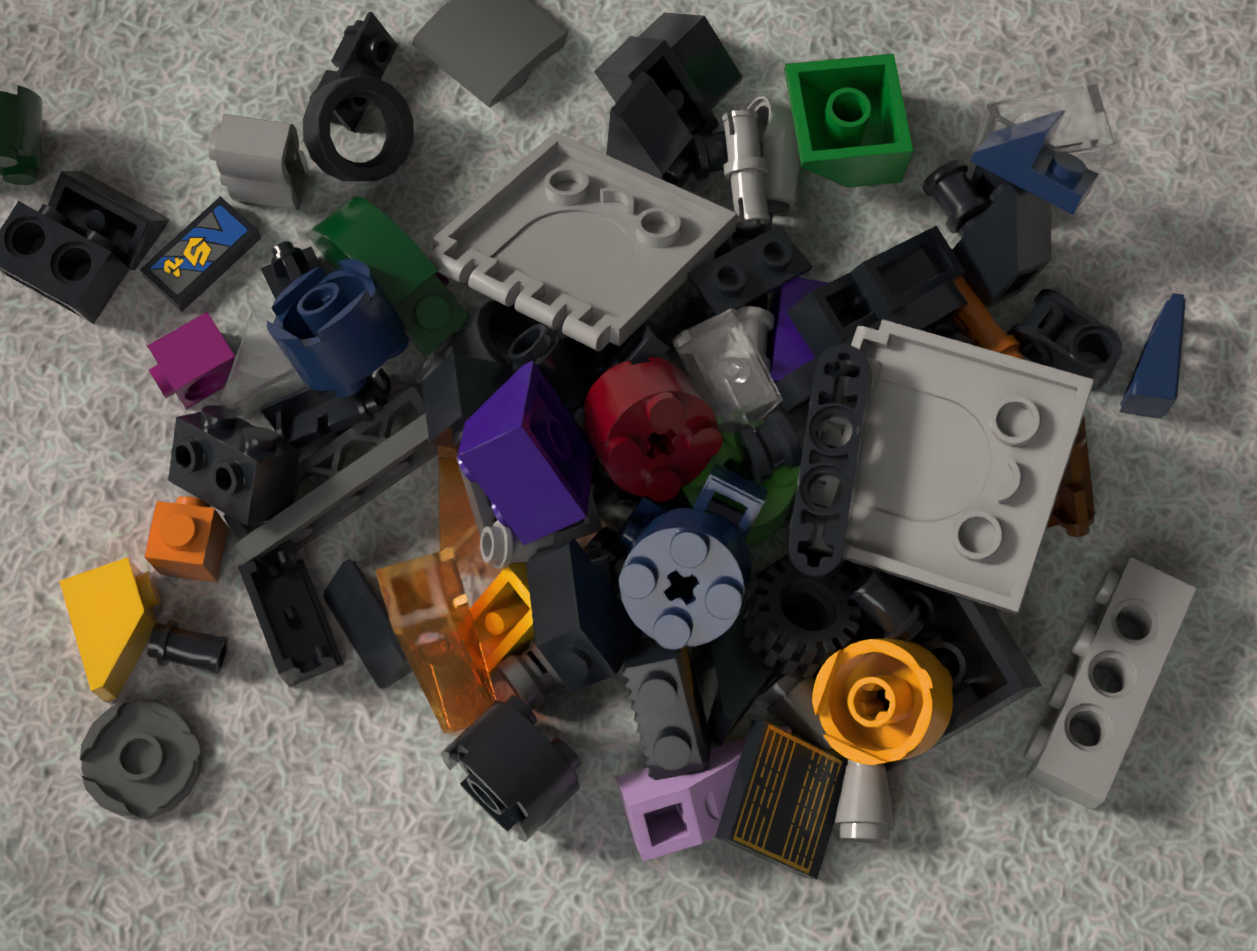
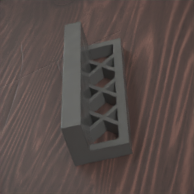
(346, 488)

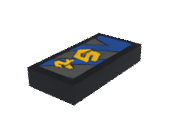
(200, 253)

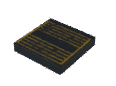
(783, 800)

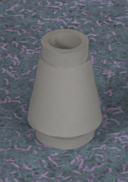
(865, 804)

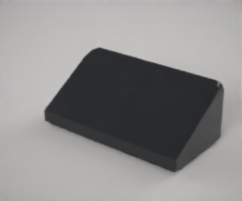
(108, 212)
(366, 624)

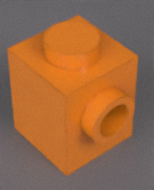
(186, 539)

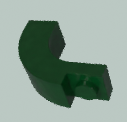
(400, 267)

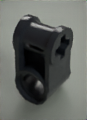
(1065, 336)

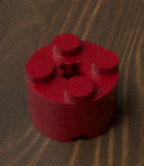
(650, 428)

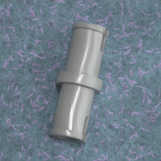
(746, 168)

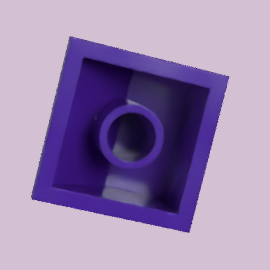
(528, 457)

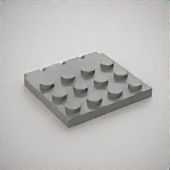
(581, 241)
(954, 463)

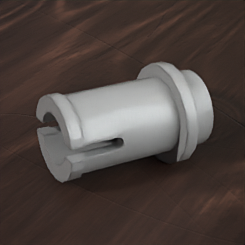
(502, 546)

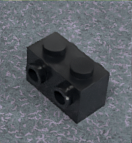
(233, 464)

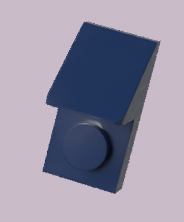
(1023, 158)

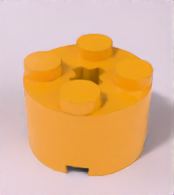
(854, 715)

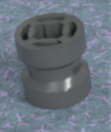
(526, 678)

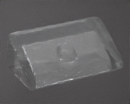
(728, 371)

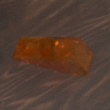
(438, 635)

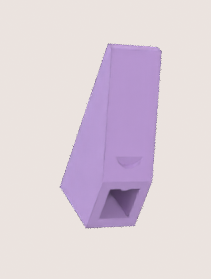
(679, 809)

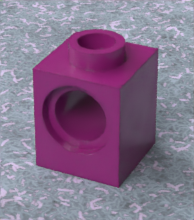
(192, 361)

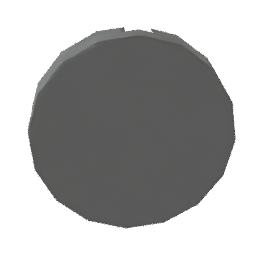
(155, 773)

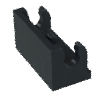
(291, 618)

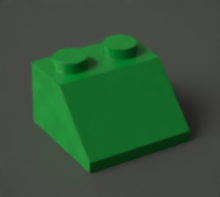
(850, 119)

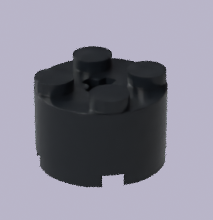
(514, 767)

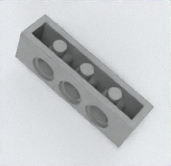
(1158, 609)

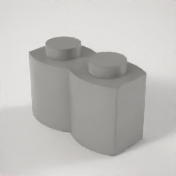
(259, 161)

